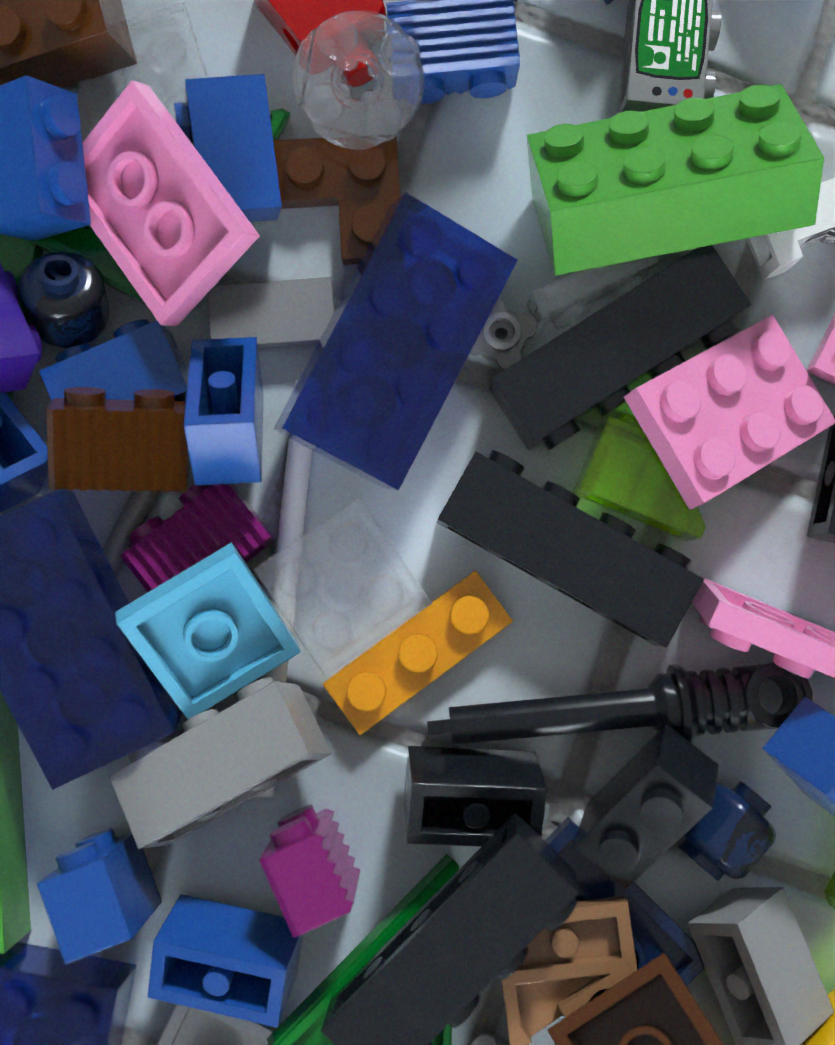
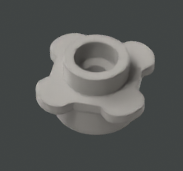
(518, 329)

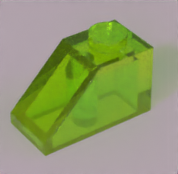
(631, 480)

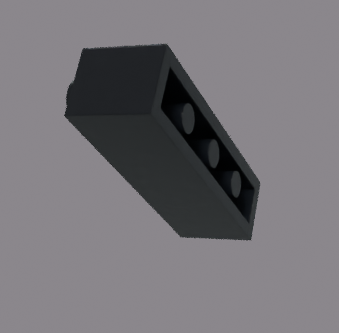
(619, 346)
(570, 549)
(457, 943)

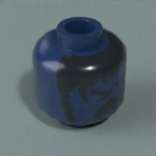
(64, 299)
(730, 834)

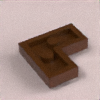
(357, 181)

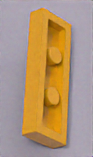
(417, 652)

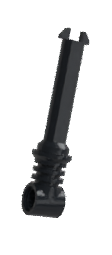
(676, 698)

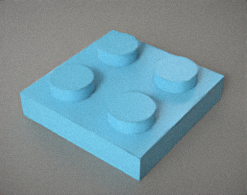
(208, 631)

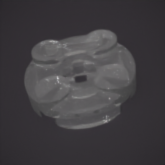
(391, 61)

